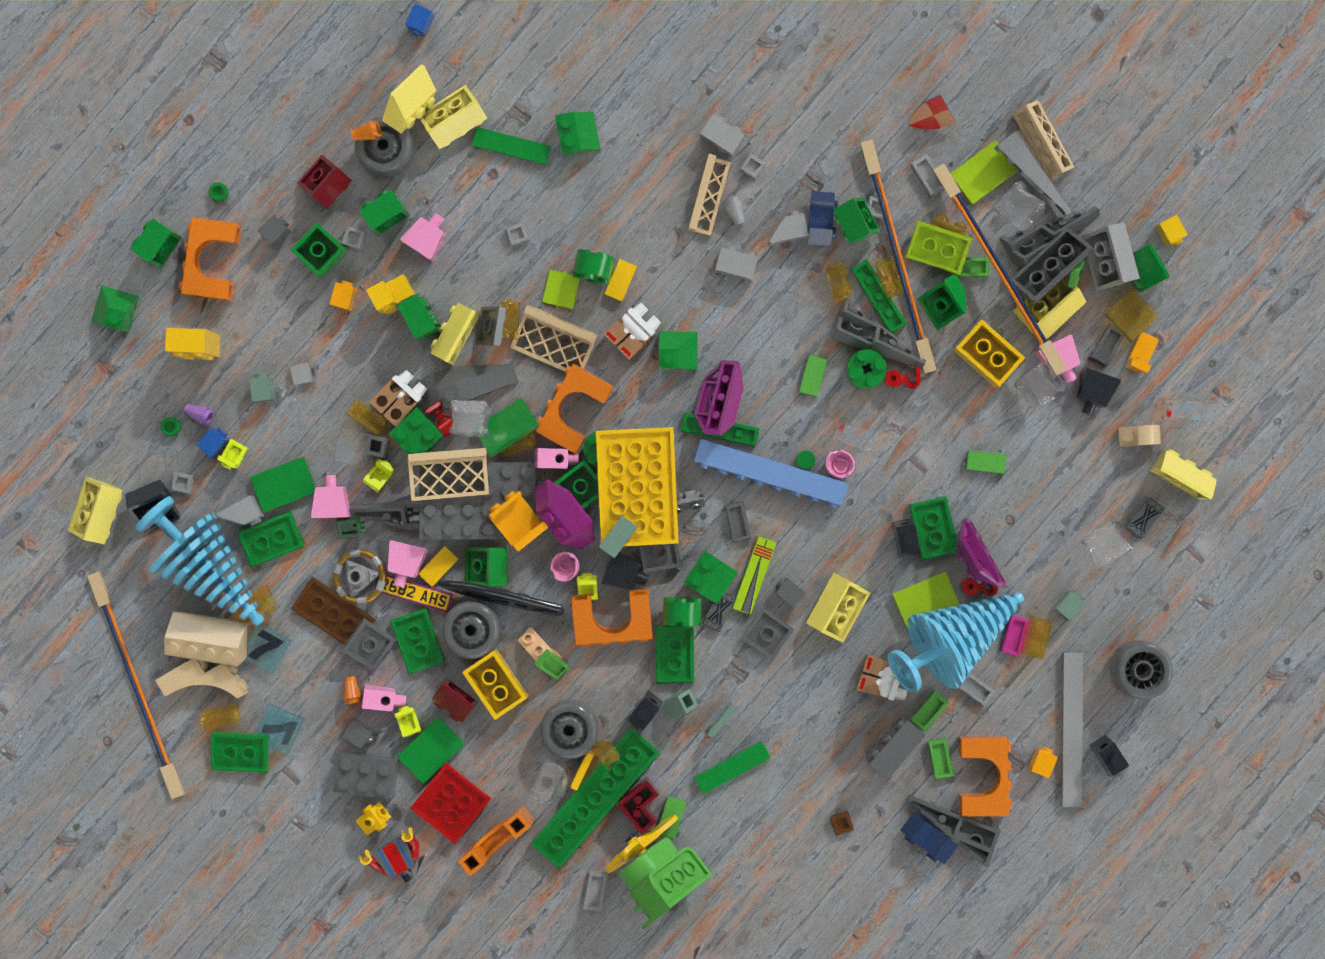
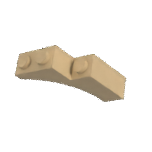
(197, 673)

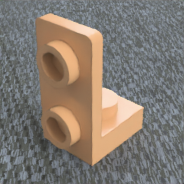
(535, 644)

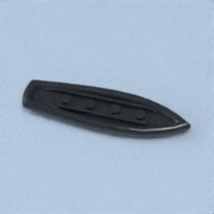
(503, 597)

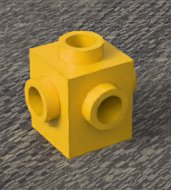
(376, 815)

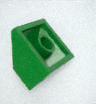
(944, 302)
(115, 309)
(678, 350)

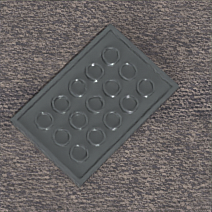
(467, 515)

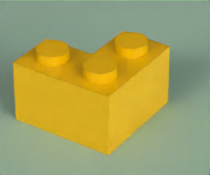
(387, 295)

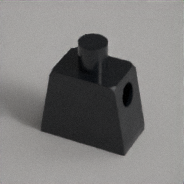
(1095, 389)
(906, 537)
(623, 572)
(644, 710)
(1110, 756)

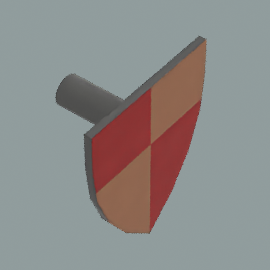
(932, 115)

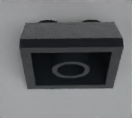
(145, 498)

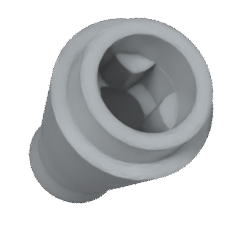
(734, 209)

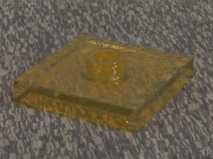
(1131, 315)

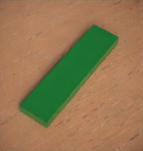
(511, 146)
(874, 292)
(736, 433)
(732, 767)

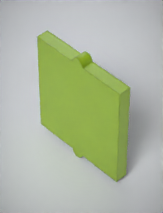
(561, 289)

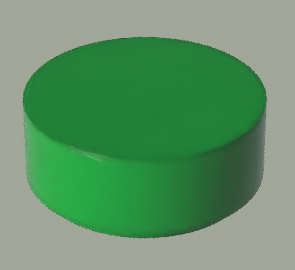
(218, 192)
(171, 426)
(805, 460)

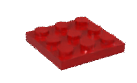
(450, 802)

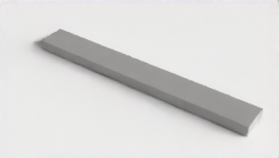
(1072, 729)

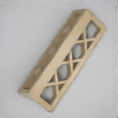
(1041, 141)
(703, 190)

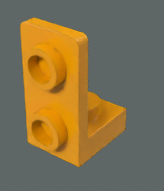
(1142, 353)

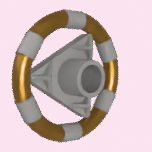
(359, 577)

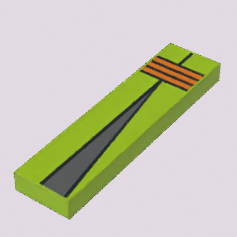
(754, 575)

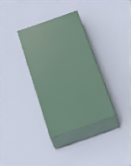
(618, 536)
(721, 720)

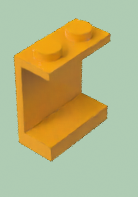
(516, 520)

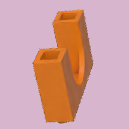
(201, 234)
(552, 424)
(590, 632)
(996, 800)
(511, 826)

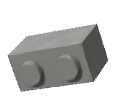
(722, 135)
(736, 263)

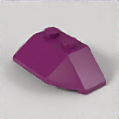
(720, 398)
(564, 515)
(977, 557)

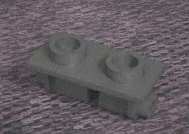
(694, 500)

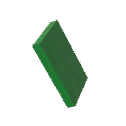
(508, 427)
(283, 484)
(934, 528)
(271, 539)
(417, 641)
(674, 654)
(431, 750)
(240, 751)

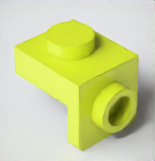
(233, 454)
(379, 475)
(588, 585)
(408, 721)

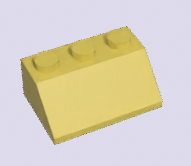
(410, 100)
(453, 117)
(1054, 307)
(454, 333)
(1184, 475)
(95, 510)
(838, 607)

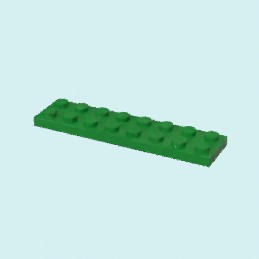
(594, 799)

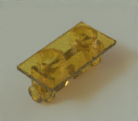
(943, 222)
(838, 274)
(892, 283)
(511, 325)
(372, 421)
(525, 443)
(220, 716)
(605, 752)

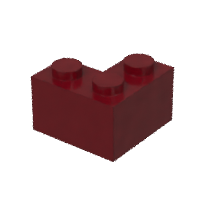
(635, 805)

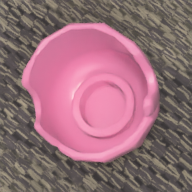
(839, 464)
(564, 566)

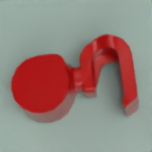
(895, 379)
(444, 421)
(972, 587)

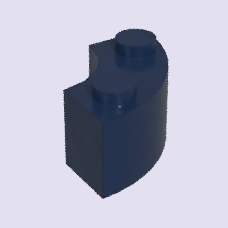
(821, 218)
(929, 838)

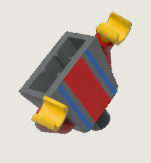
(395, 857)

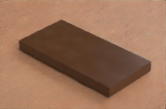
(329, 611)

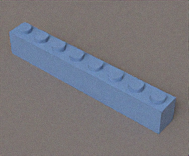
(771, 472)

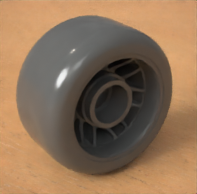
(393, 159)
(485, 622)
(1155, 674)
(573, 714)

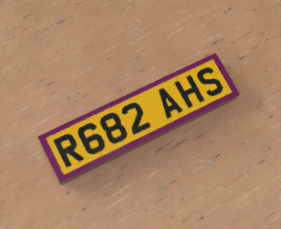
(418, 594)

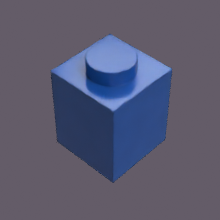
(419, 20)
(213, 442)

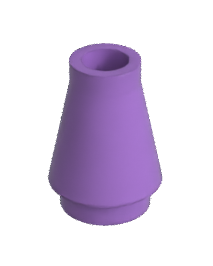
(200, 414)

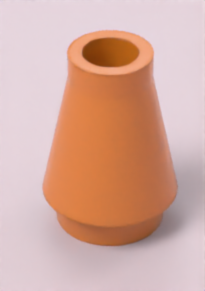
(367, 131)
(351, 691)

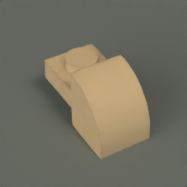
(1139, 435)

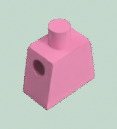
(425, 236)
(1069, 355)
(546, 458)
(330, 500)
(405, 561)
(373, 695)

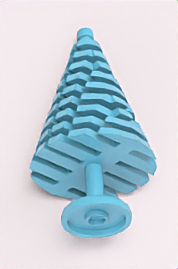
(194, 550)
(951, 640)

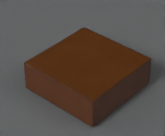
(841, 823)

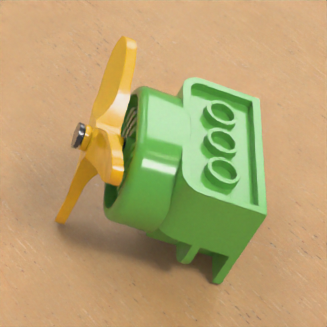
(660, 874)

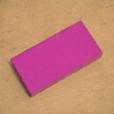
(1014, 635)

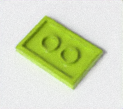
(983, 173)
(939, 247)
(925, 596)

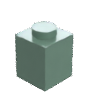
(262, 388)
(1069, 605)
(680, 703)

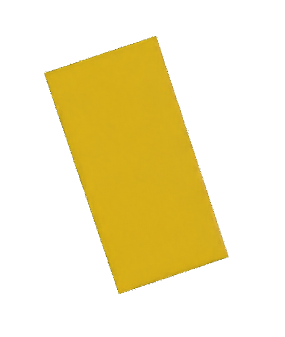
(620, 280)
(438, 566)
(582, 770)

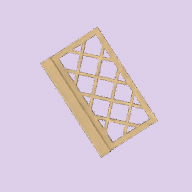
(557, 324)
(448, 457)

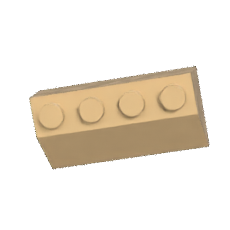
(206, 638)

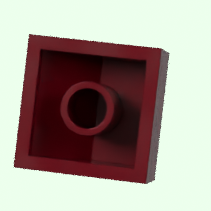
(324, 181)
(454, 700)

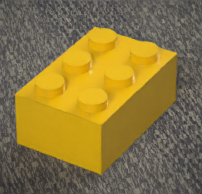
(192, 343)
(988, 353)
(495, 684)

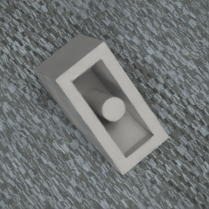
(791, 229)
(243, 512)

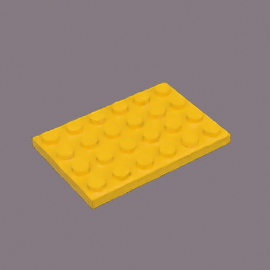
(638, 483)

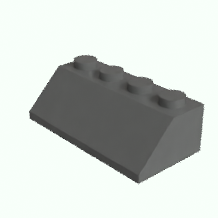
(1051, 265)

